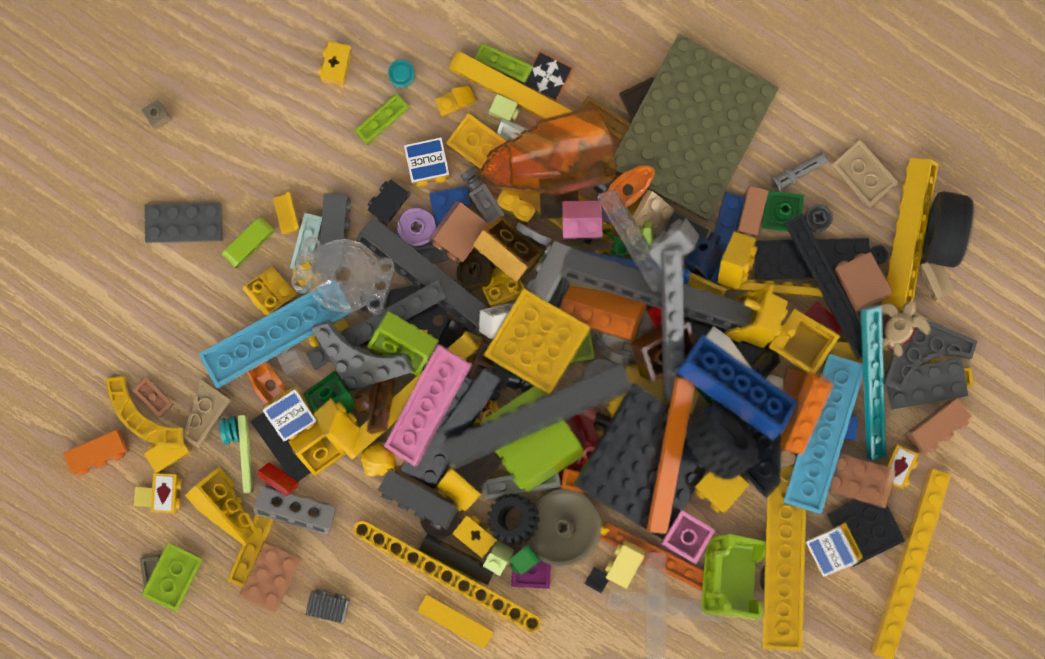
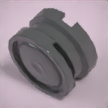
(818, 218)

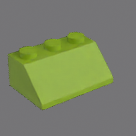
(398, 337)

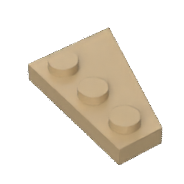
(206, 412)

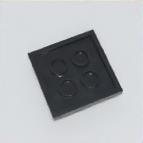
(870, 527)

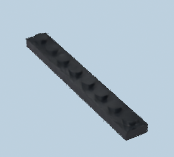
(827, 283)

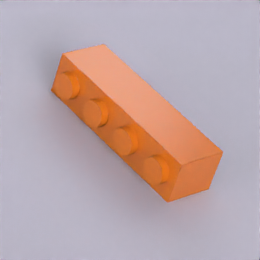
(806, 414)

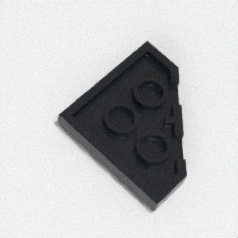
(766, 470)

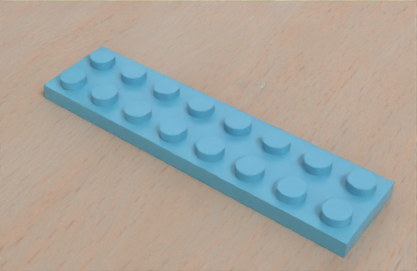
(266, 338)
(816, 466)

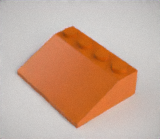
(604, 311)

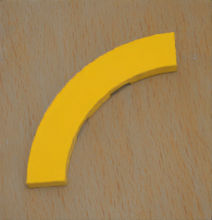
(135, 421)

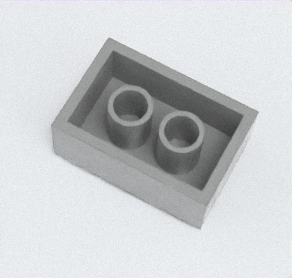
(680, 235)

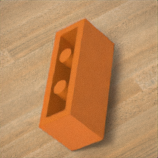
(96, 453)

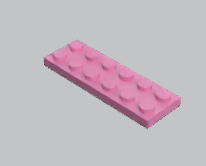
(427, 405)

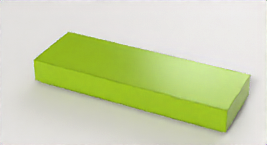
(503, 63)
(382, 119)

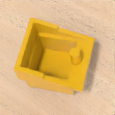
(765, 317)
(804, 342)

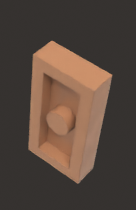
(152, 397)

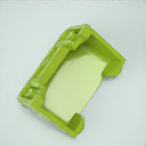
(731, 576)

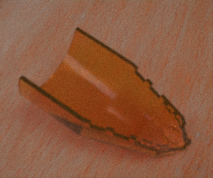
(554, 156)

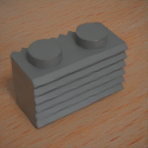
(327, 606)

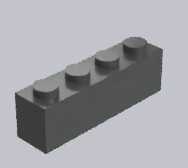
(334, 218)
(417, 499)

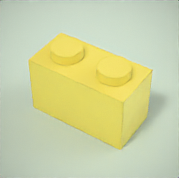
(625, 564)

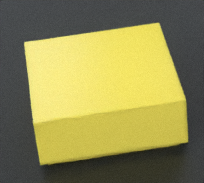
(143, 496)

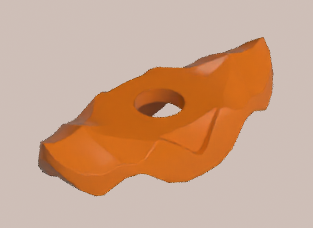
(640, 180)
(259, 378)

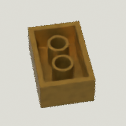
(508, 249)

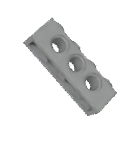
(301, 518)

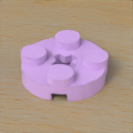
(407, 221)

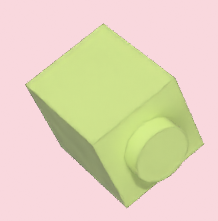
(504, 108)
(498, 558)

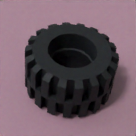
(499, 513)

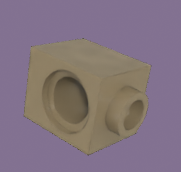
(156, 114)

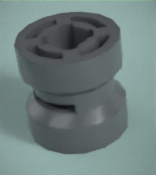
(472, 178)

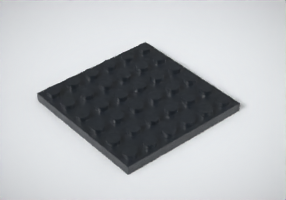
(627, 461)

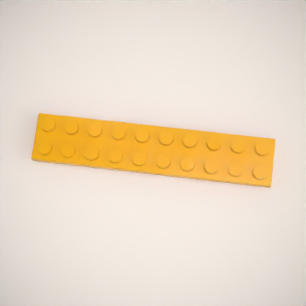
(784, 570)

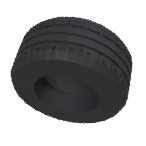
(948, 229)

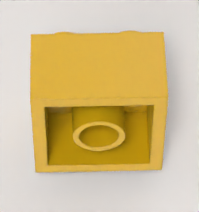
(737, 261)

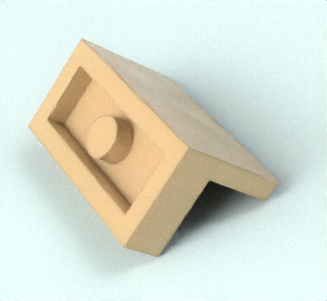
(936, 280)

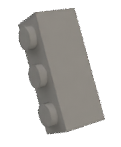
(549, 272)

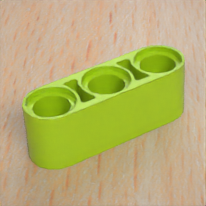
(248, 242)

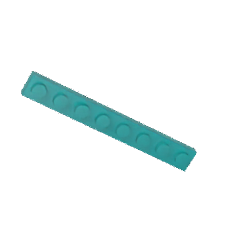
(873, 382)

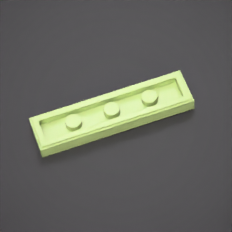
(245, 453)

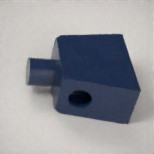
(704, 256)

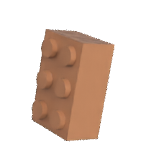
(938, 426)
(862, 480)
(270, 576)

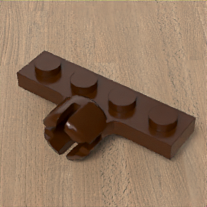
(376, 403)

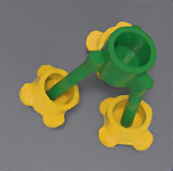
(618, 246)

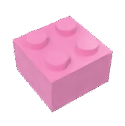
(688, 536)

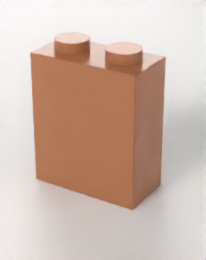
(751, 211)
(458, 232)
(862, 281)

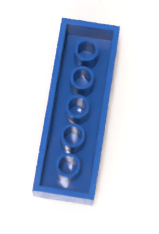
(737, 387)

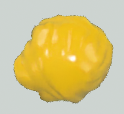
(377, 460)

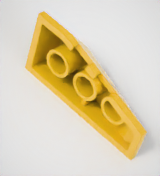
(219, 503)

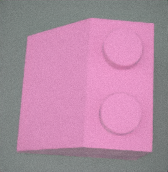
(582, 220)

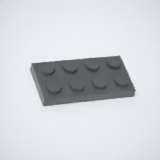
(183, 222)
(931, 384)

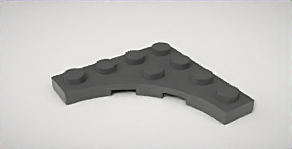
(924, 347)
(357, 365)

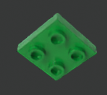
(781, 208)

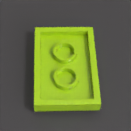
(171, 577)

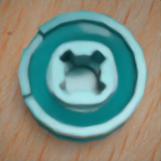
(401, 73)
(229, 430)

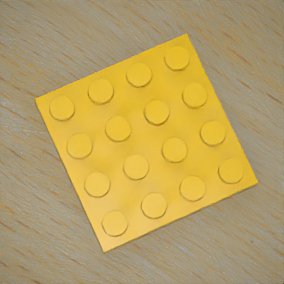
(537, 341)

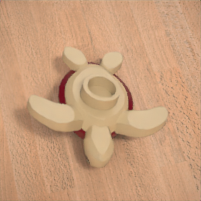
(901, 326)

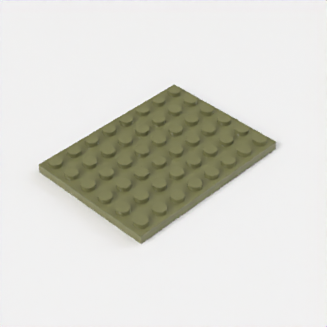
(695, 126)

